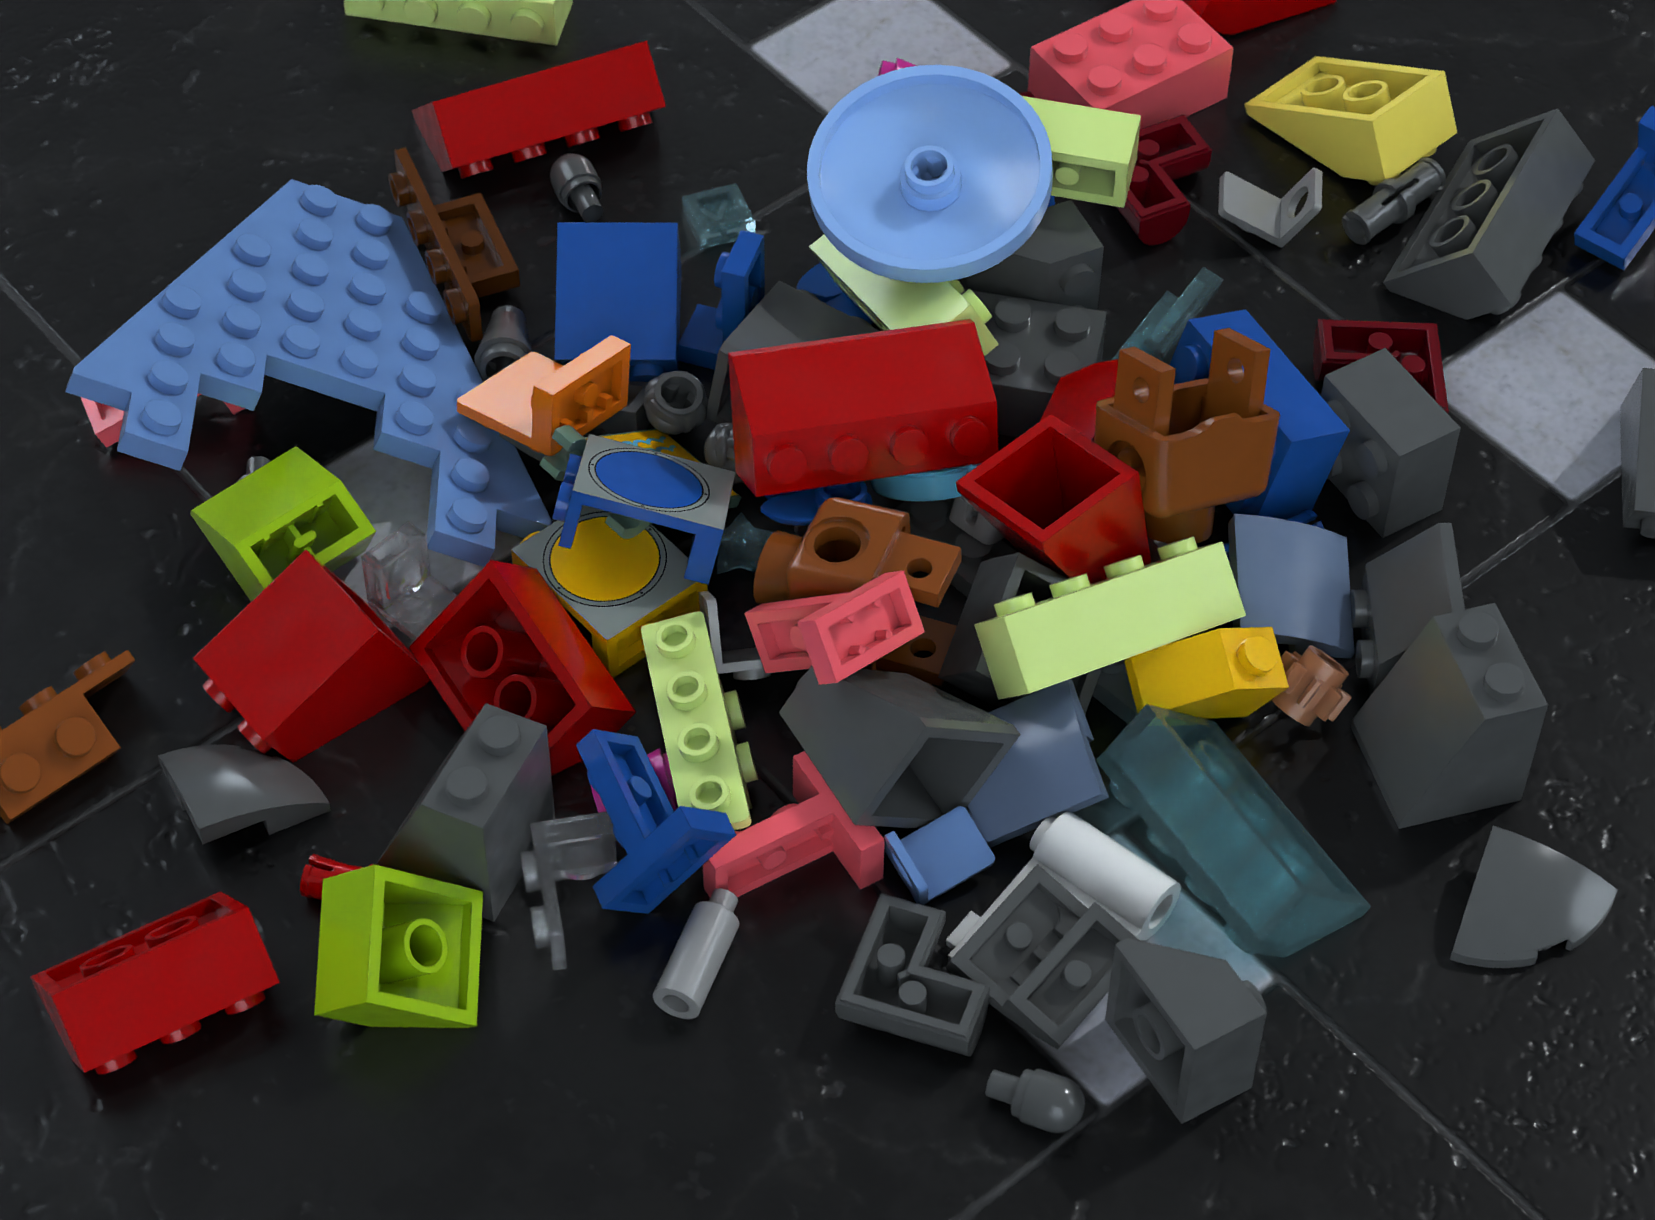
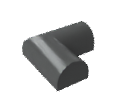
(898, 992)

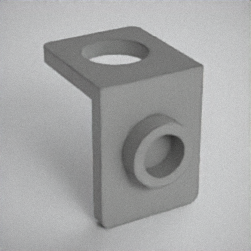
(1265, 213)
(742, 662)

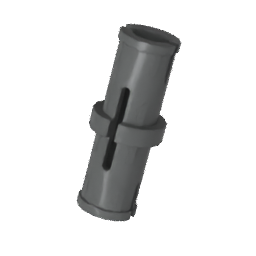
(1394, 201)

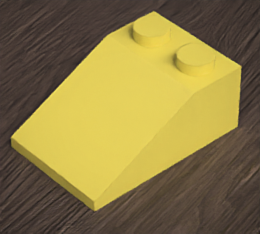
(1359, 115)

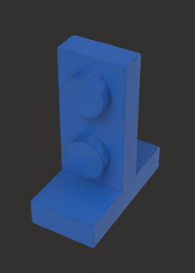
(1626, 209)
(742, 288)
(659, 842)

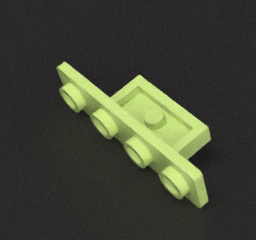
(699, 719)

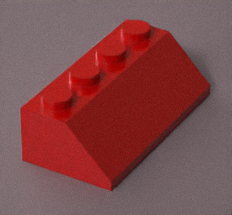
(541, 107)
(861, 407)

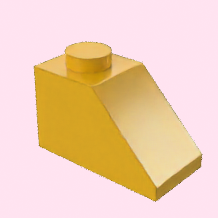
(1210, 673)

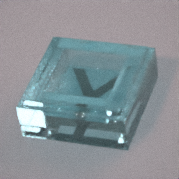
(717, 215)

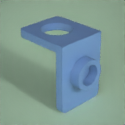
(939, 855)

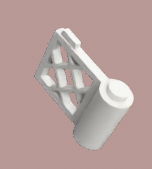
(1092, 871)

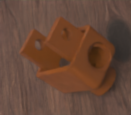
(1192, 439)
(852, 546)

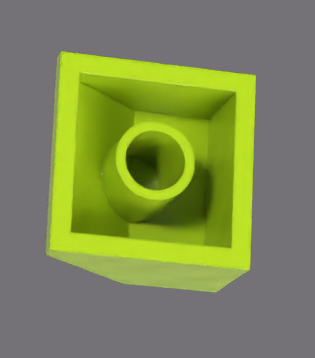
(398, 950)

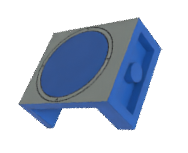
(650, 489)

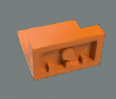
(541, 395)

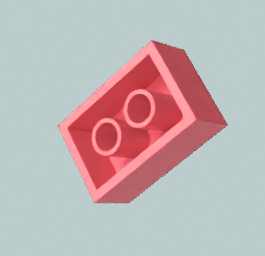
(1137, 61)

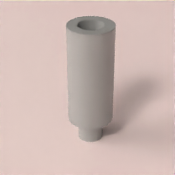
(698, 956)

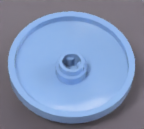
(930, 173)

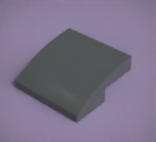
(1043, 957)

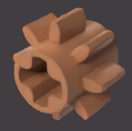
(1313, 686)

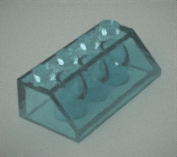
(1228, 833)

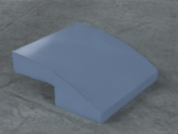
(1293, 581)
(1044, 770)

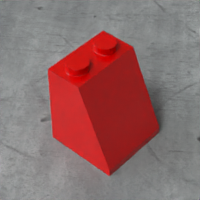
(1061, 500)
(306, 662)

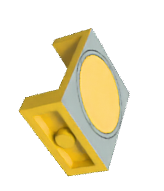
(612, 582)

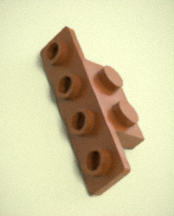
(56, 738)

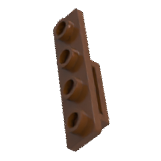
(461, 245)

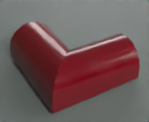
(1164, 154)
(1411, 344)

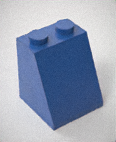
(620, 285)

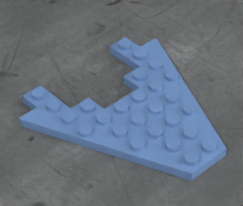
(336, 306)

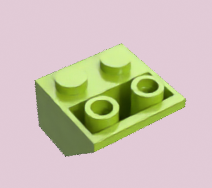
(279, 514)

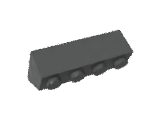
(1493, 218)

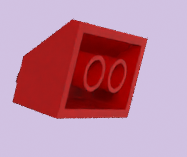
(520, 651)
(156, 982)

